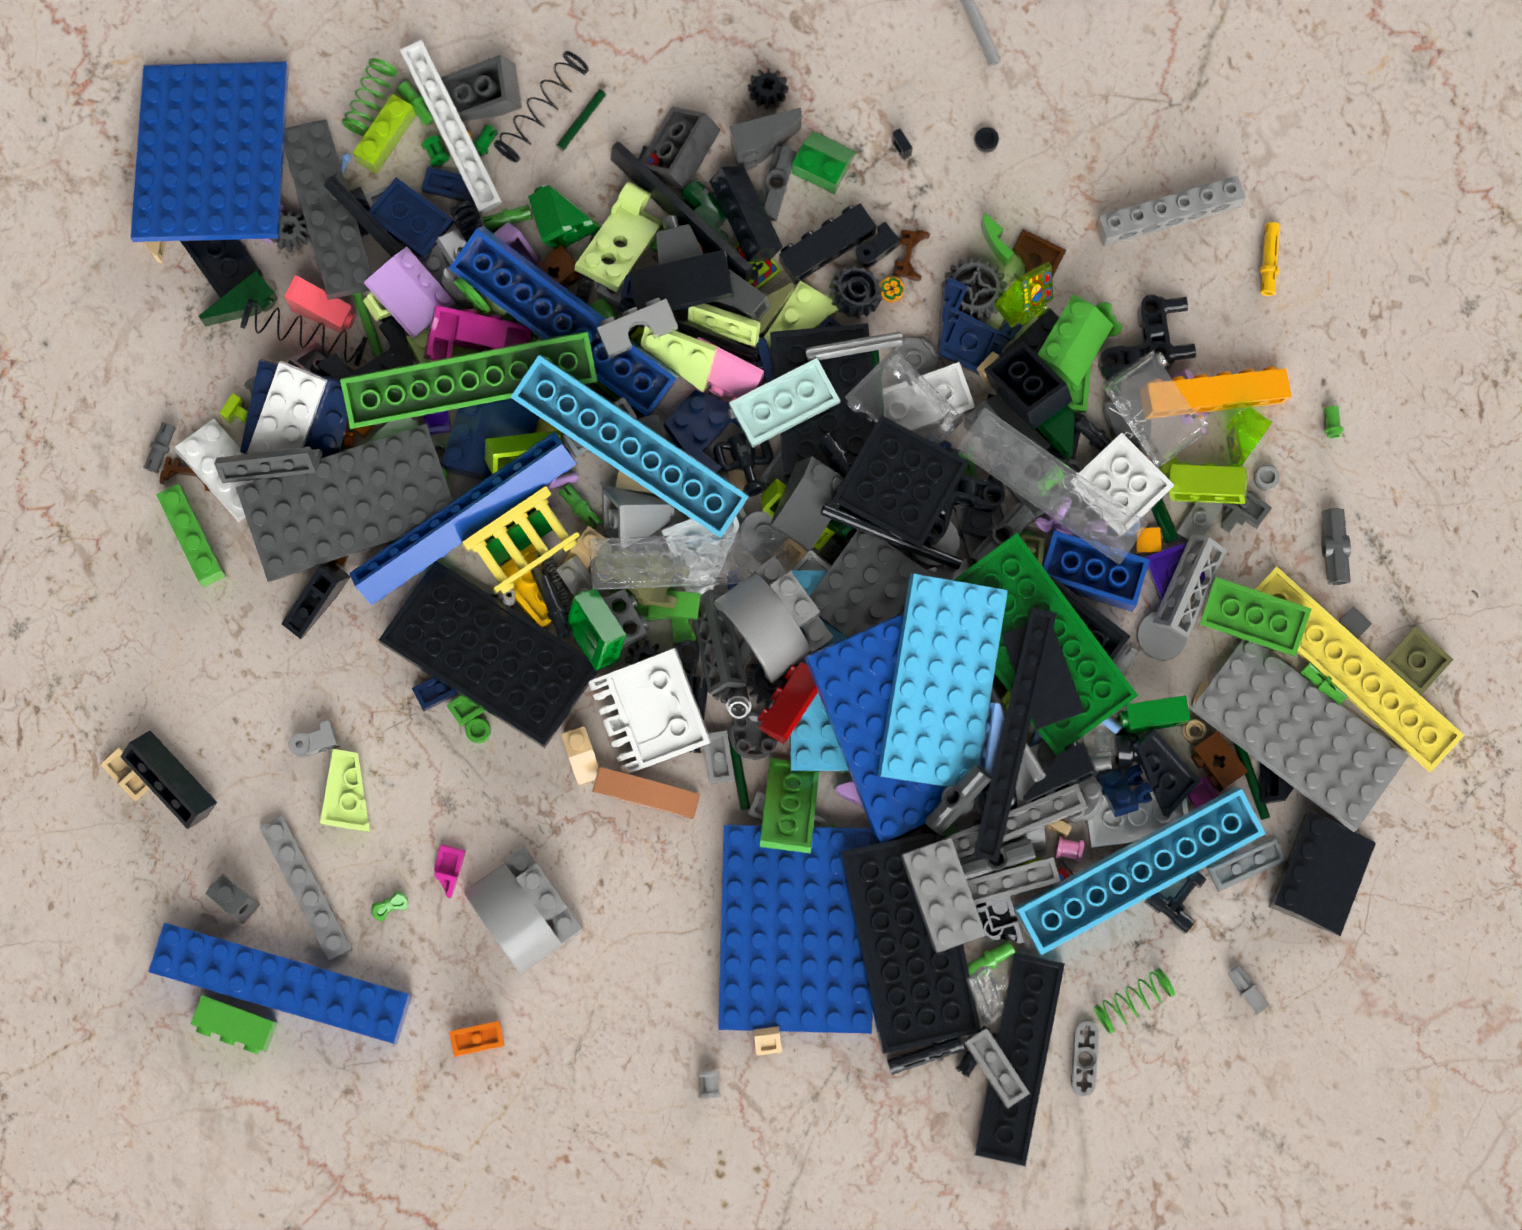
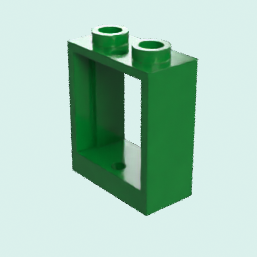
(596, 629)
(1154, 714)

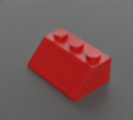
(789, 704)

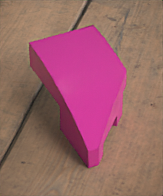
(448, 867)

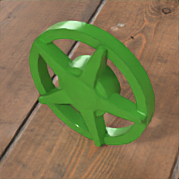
(472, 295)

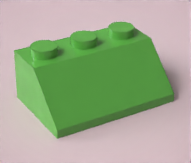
(1075, 340)

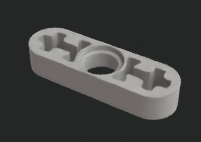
(1094, 1053)

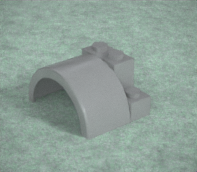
(773, 618)
(519, 911)

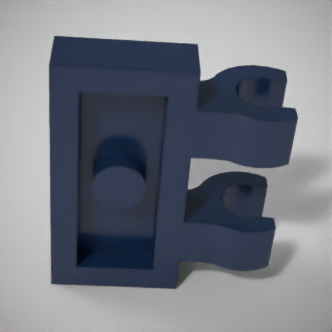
(1118, 791)

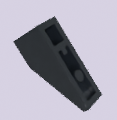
(315, 598)
(1067, 769)

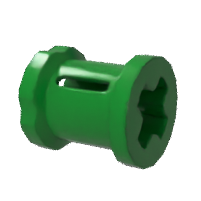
(435, 151)

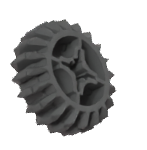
(983, 289)

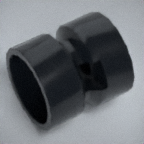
(1124, 755)

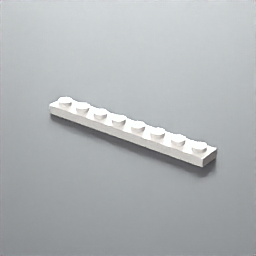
(451, 127)

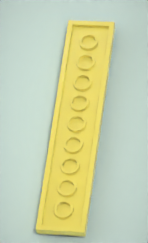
(1368, 680)

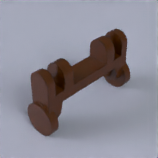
(914, 238)
(172, 470)

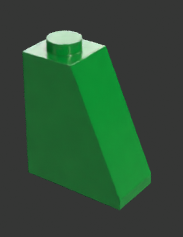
(559, 218)

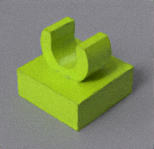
(234, 409)

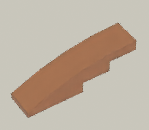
(646, 792)

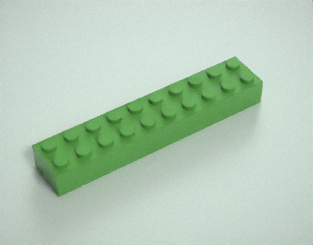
(459, 380)

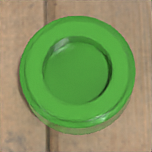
(478, 730)

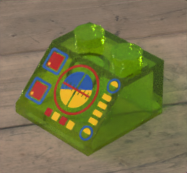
(1027, 296)
(1245, 433)

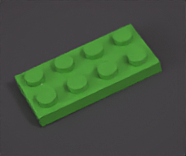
(1255, 616)
(789, 808)

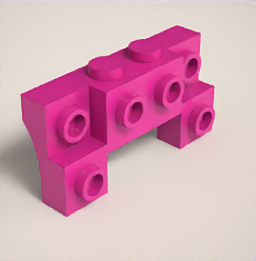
(470, 331)

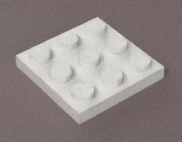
(1127, 476)

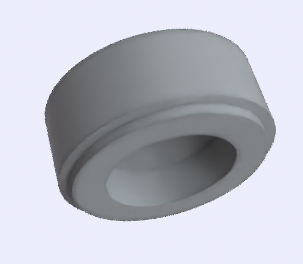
(1266, 477)

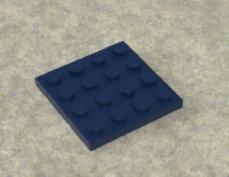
(329, 423)

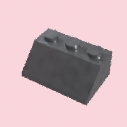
(681, 145)

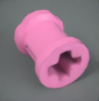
(1069, 849)

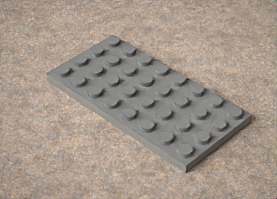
(1300, 733)

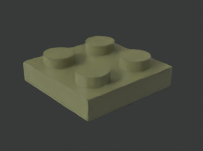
(1418, 660)

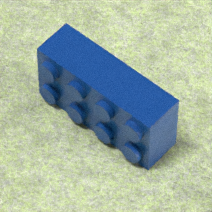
(1093, 573)

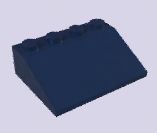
(476, 423)

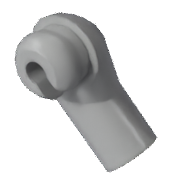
(507, 598)

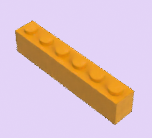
(1235, 390)

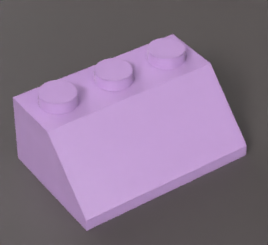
(408, 291)

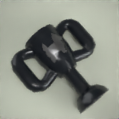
(745, 459)

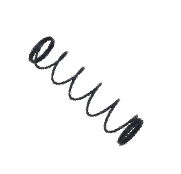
(510, 153)
(360, 349)

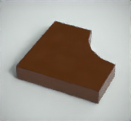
(1036, 251)

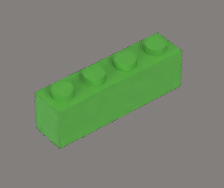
(191, 535)

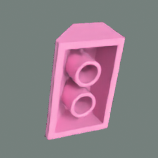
(732, 375)

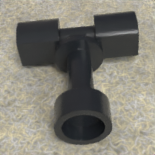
(1173, 906)

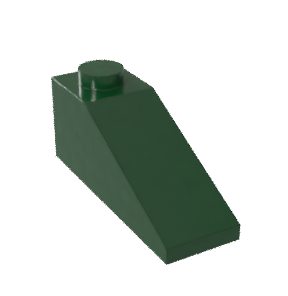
(233, 303)

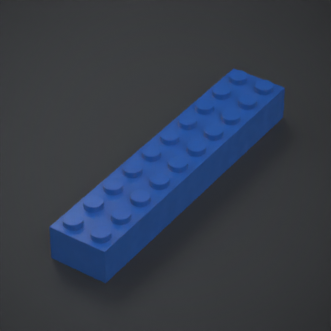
(555, 312)
(280, 983)

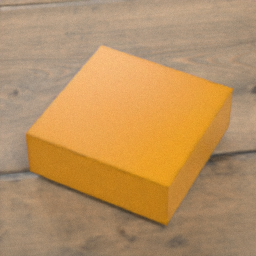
(1149, 541)

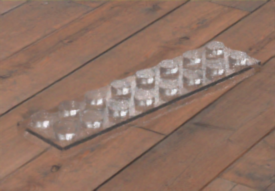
(1052, 486)
(683, 559)

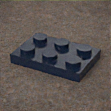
(410, 218)

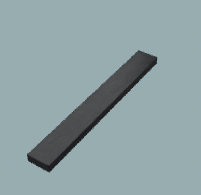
(675, 206)

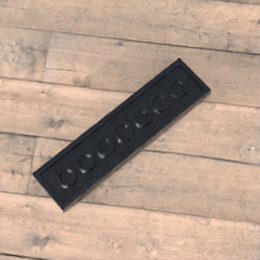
(1025, 1042)

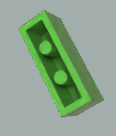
(233, 1025)

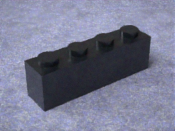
(745, 213)
(827, 243)
(168, 779)

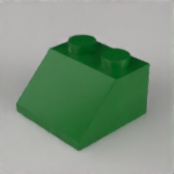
(822, 162)

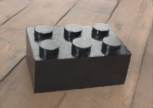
(1028, 385)

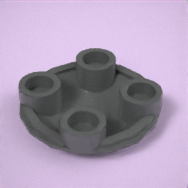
(749, 739)

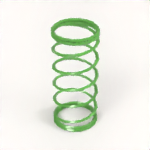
(392, 73)
(1102, 1013)

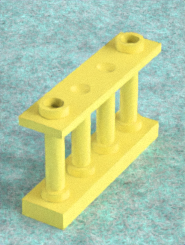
(519, 516)

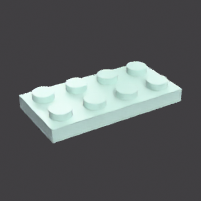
(784, 402)

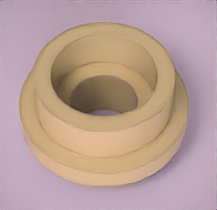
(1202, 730)

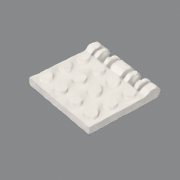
(653, 709)

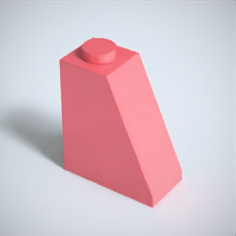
(313, 304)

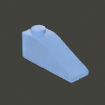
(992, 737)

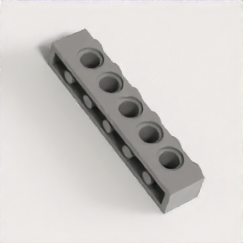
(1170, 211)

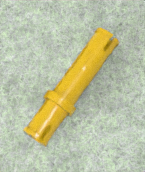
(1270, 259)

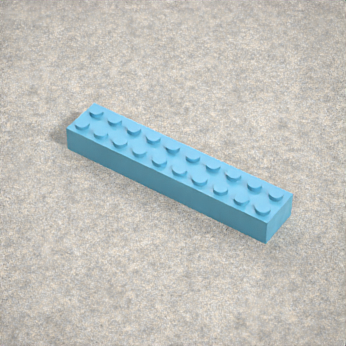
(629, 446)
(1139, 870)

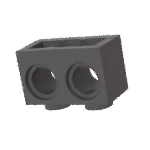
(628, 616)

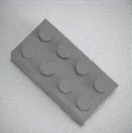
(942, 895)

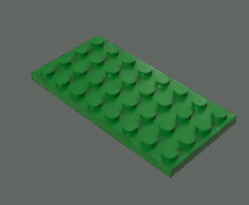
(1094, 674)

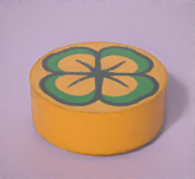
(892, 289)

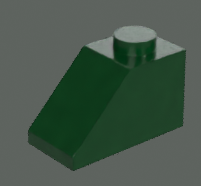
(1060, 431)

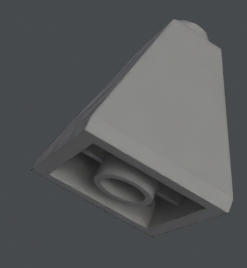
(633, 513)

